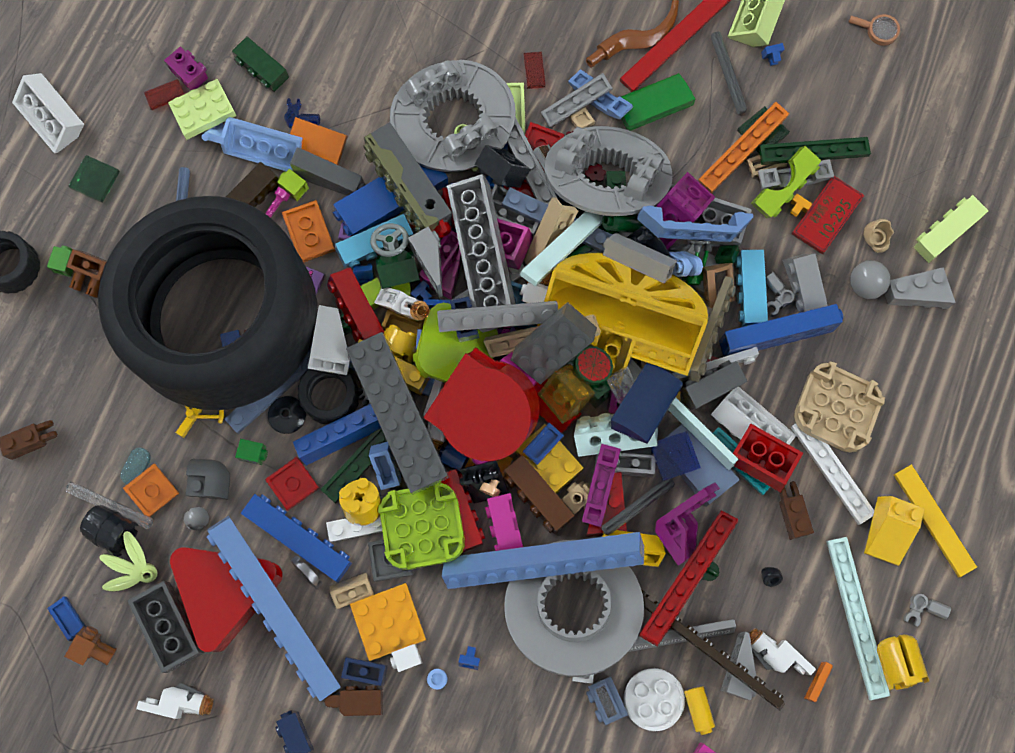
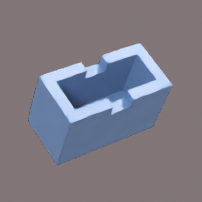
(385, 465)

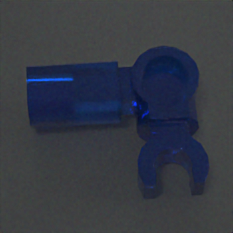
(293, 112)

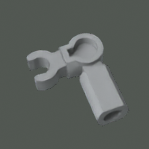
(785, 296)
(919, 602)

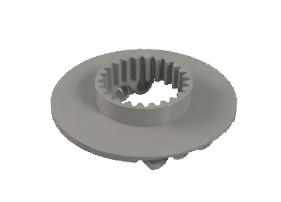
(448, 80)
(645, 160)
(579, 653)

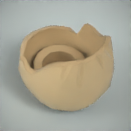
(878, 234)

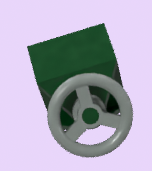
(395, 260)

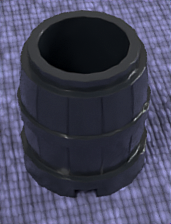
(106, 528)

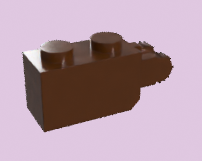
(26, 440)
(795, 513)
(357, 702)

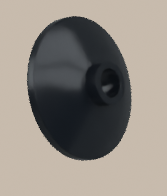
(290, 423)

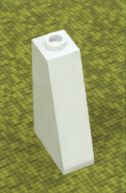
(329, 343)

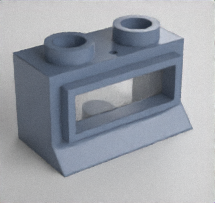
(606, 700)

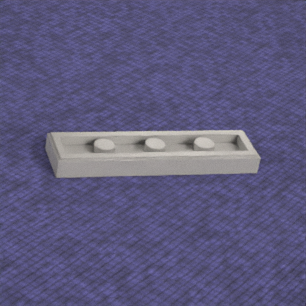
(576, 100)

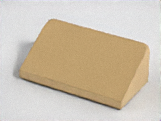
(351, 590)

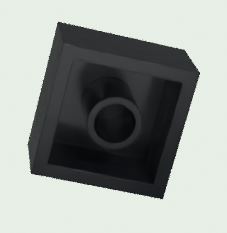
(502, 167)

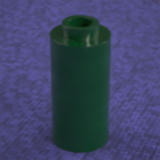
(622, 223)

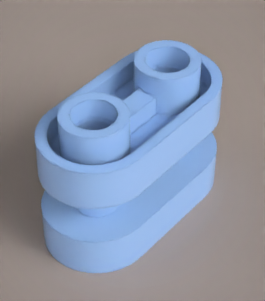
(686, 264)

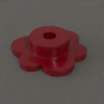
(595, 173)

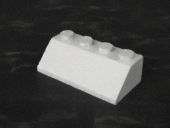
(47, 112)
(741, 410)

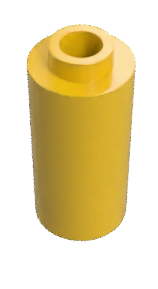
(700, 710)

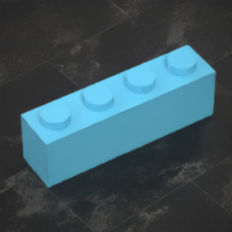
(358, 247)
(752, 287)

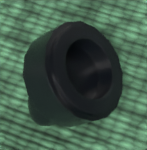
(771, 576)

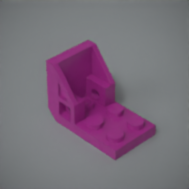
(684, 203)
(675, 534)

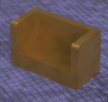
(404, 323)

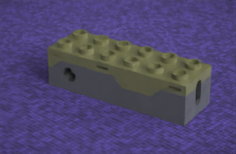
(407, 181)

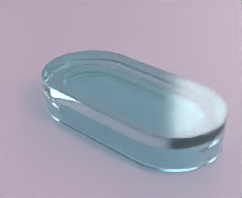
(135, 464)

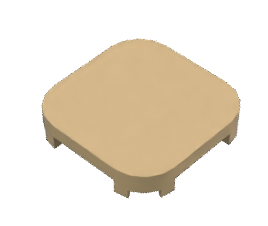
(838, 407)

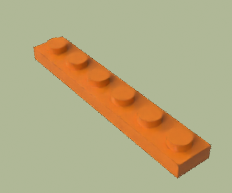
(743, 147)

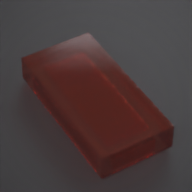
(534, 70)
(163, 94)

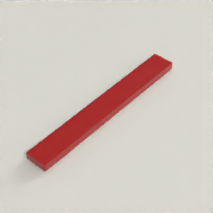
(671, 43)
(688, 578)

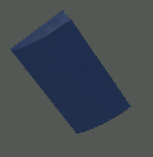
(646, 403)

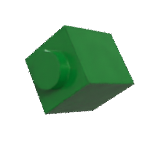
(251, 452)

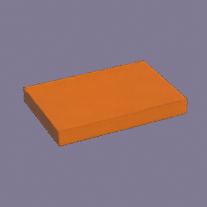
(320, 140)
(308, 231)

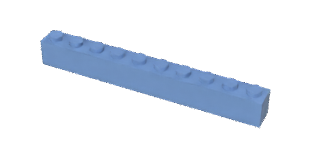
(545, 560)
(273, 607)

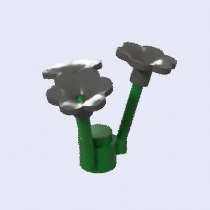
(696, 280)

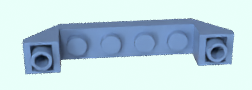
(652, 219)

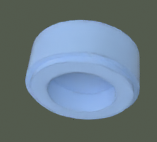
(437, 679)

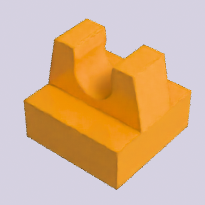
(799, 204)

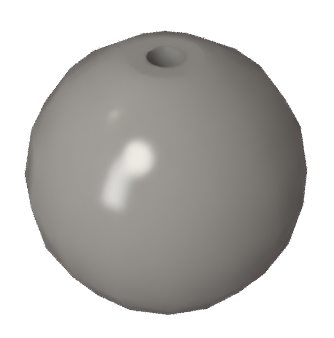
(870, 279)

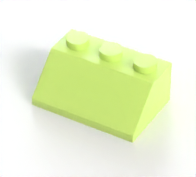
(755, 21)

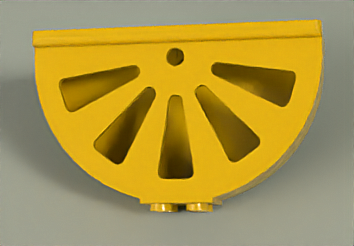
(633, 311)

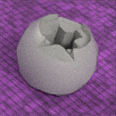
(196, 518)

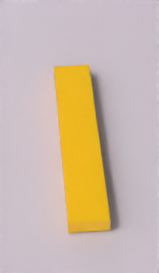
(935, 521)

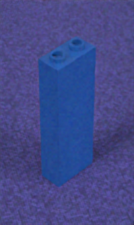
(375, 204)
(782, 330)

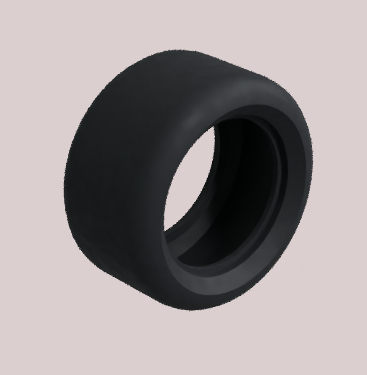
(168, 246)

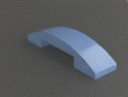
(607, 103)

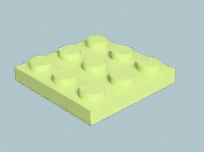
(201, 109)

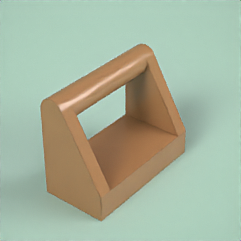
(709, 281)

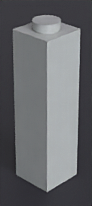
(639, 257)

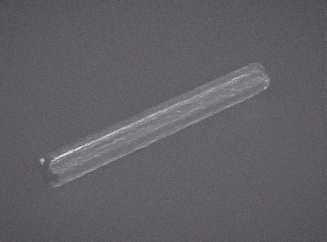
(97, 499)

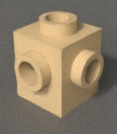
(577, 496)

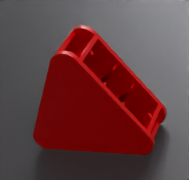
(213, 597)

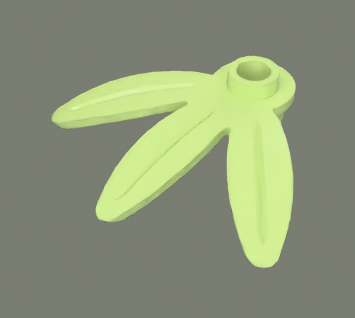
(136, 571)

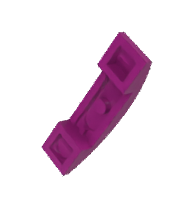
(601, 485)

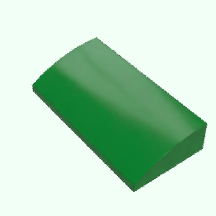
(657, 101)

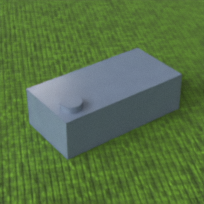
(711, 469)

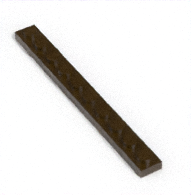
(721, 658)

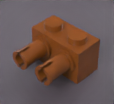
(86, 265)
(88, 645)

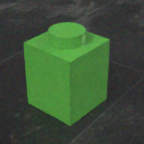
(59, 260)

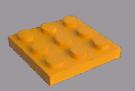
(387, 622)

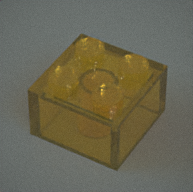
(566, 393)

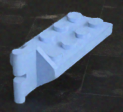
(255, 143)

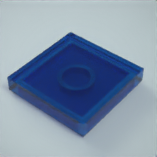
(675, 456)

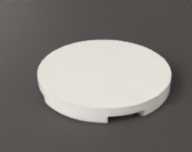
(654, 699)

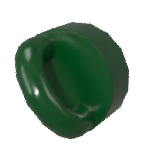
(712, 572)

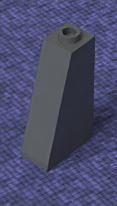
(325, 173)

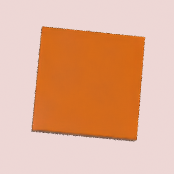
(151, 490)

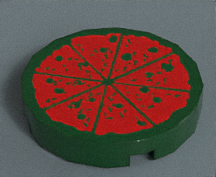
(593, 365)

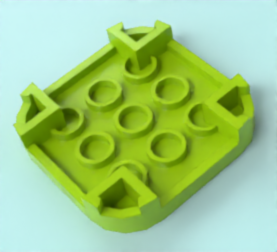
(442, 351)
(421, 527)

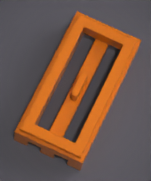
(818, 681)

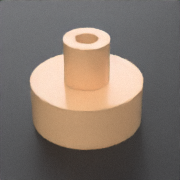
(490, 489)

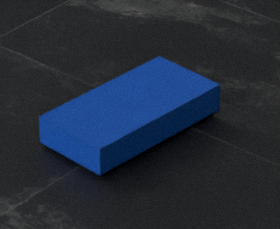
(543, 443)
(66, 618)

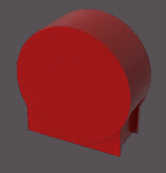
(485, 408)

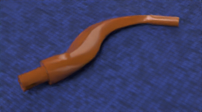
(633, 38)

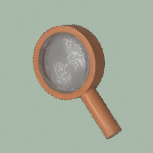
(881, 30)

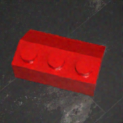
(766, 457)

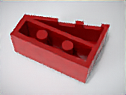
(614, 506)

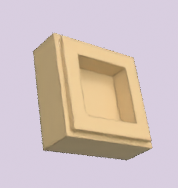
(582, 118)

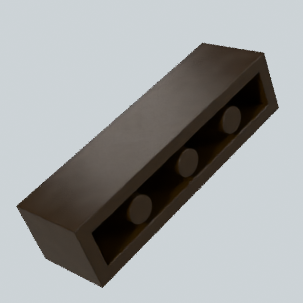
(255, 186)

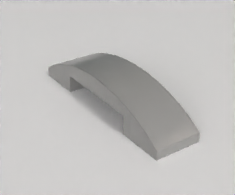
(778, 179)

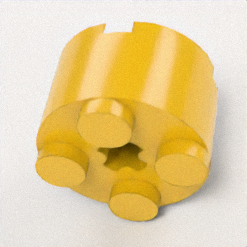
(401, 343)
(360, 501)

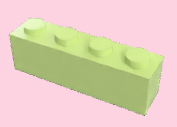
(950, 229)

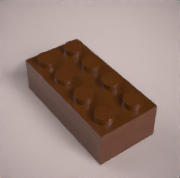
(538, 494)

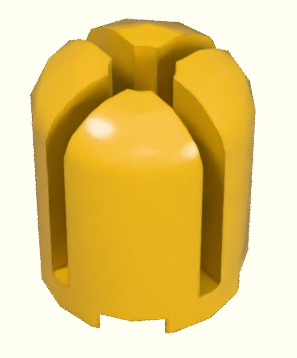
(901, 662)

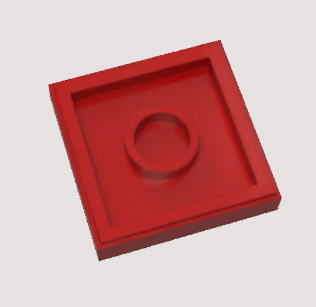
(292, 483)

